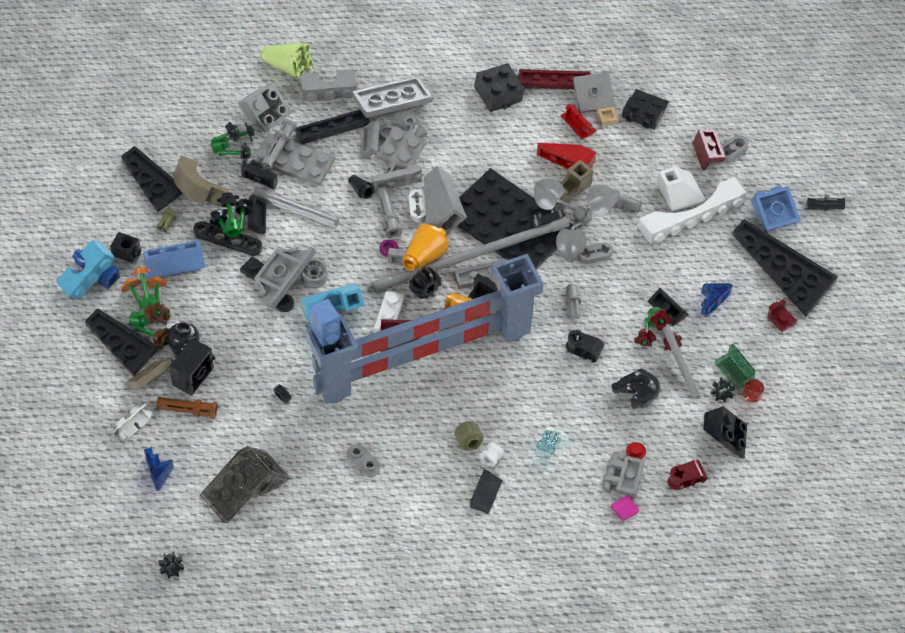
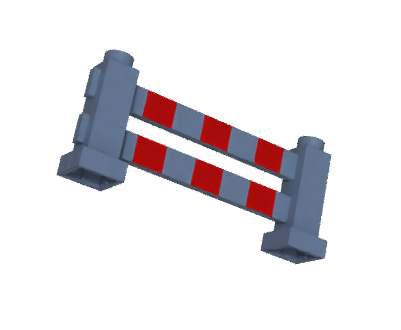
(513, 303)

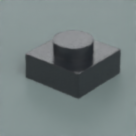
(251, 267)

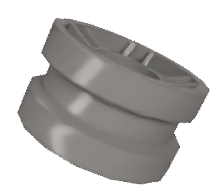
(319, 268)

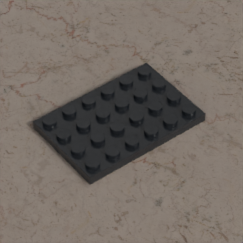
(501, 209)

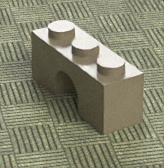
(577, 179)

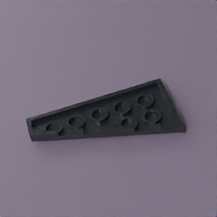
(794, 273)

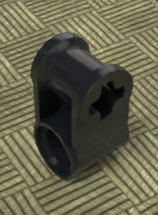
(585, 346)

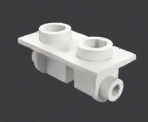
(138, 416)

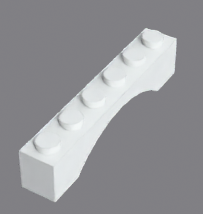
(660, 224)

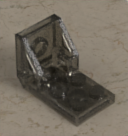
(246, 474)

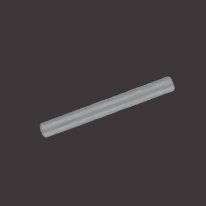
(296, 207)

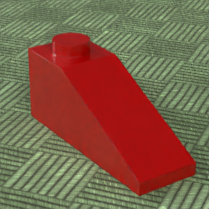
(566, 154)

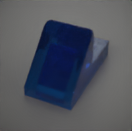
(715, 295)
(158, 471)

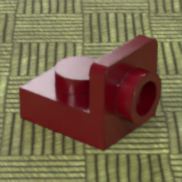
(781, 316)

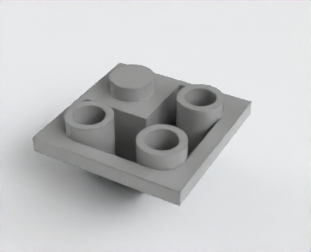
(265, 107)

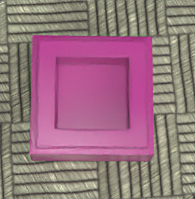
(625, 508)

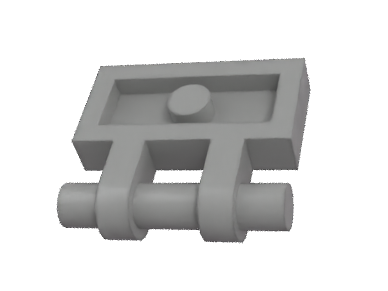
(629, 478)

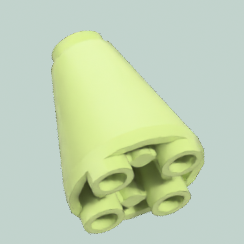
(289, 58)

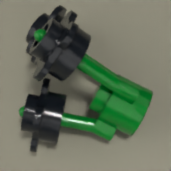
(230, 225)

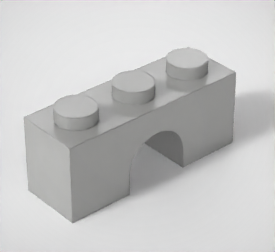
(314, 88)

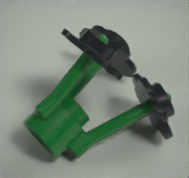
(221, 142)

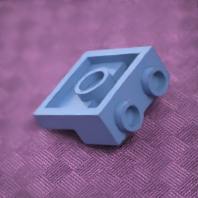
(775, 208)

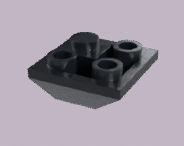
(726, 429)

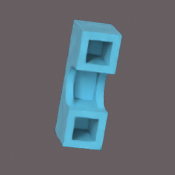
(97, 260)
(344, 297)

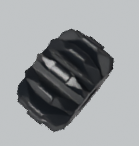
(425, 282)

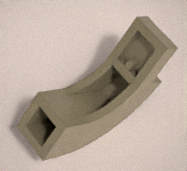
(194, 185)

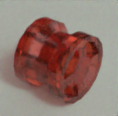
(755, 386)

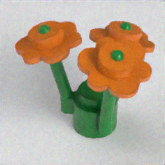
(148, 299)

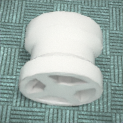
(491, 454)

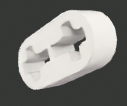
(413, 205)

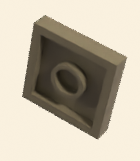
(147, 374)

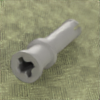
(281, 138)
(390, 219)

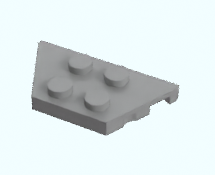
(281, 272)

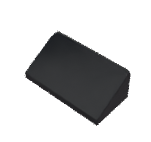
(664, 301)
(485, 492)

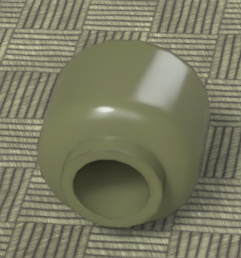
(469, 435)

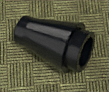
(362, 187)

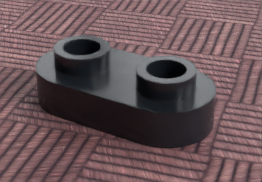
(539, 219)

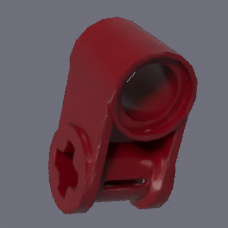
(686, 475)

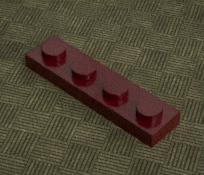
(549, 78)

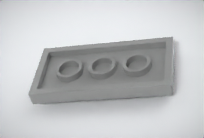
(392, 96)
(298, 160)

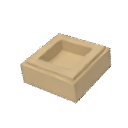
(607, 116)

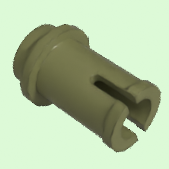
(166, 220)

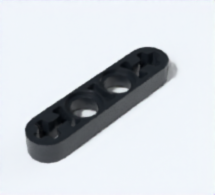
(226, 241)

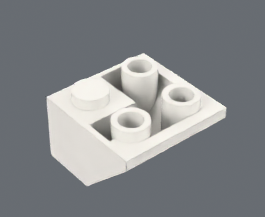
(679, 189)

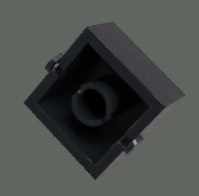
(499, 87)
(191, 366)

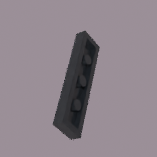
(331, 126)

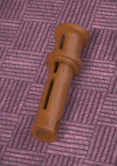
(197, 407)

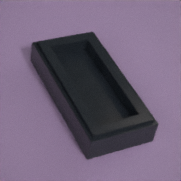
(257, 214)

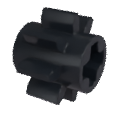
(725, 394)
(175, 568)

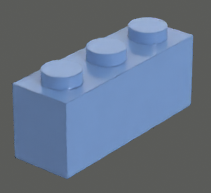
(174, 259)

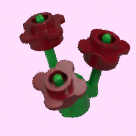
(659, 319)

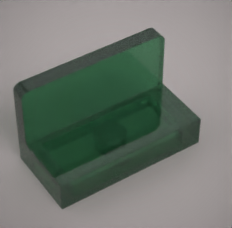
(735, 367)

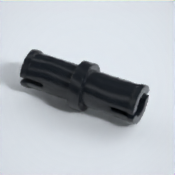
(826, 203)

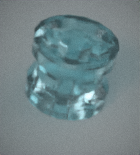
(548, 442)

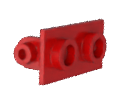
(577, 122)

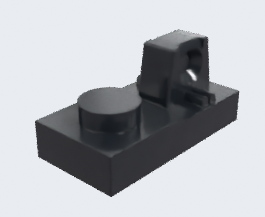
(254, 172)

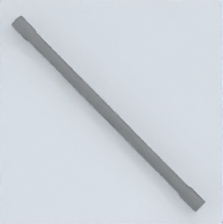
(552, 226)

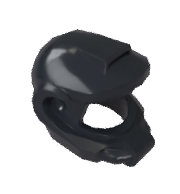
(642, 384)

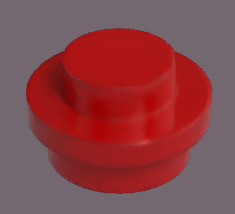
(636, 450)

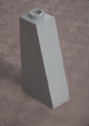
(442, 201)

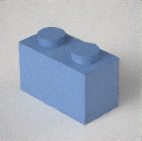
(325, 322)

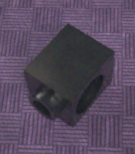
(124, 241)

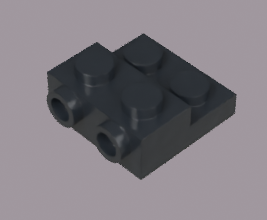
(644, 109)

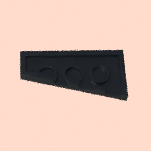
(151, 178)
(124, 343)

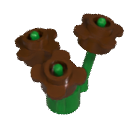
(151, 314)

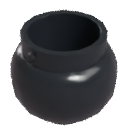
(181, 334)

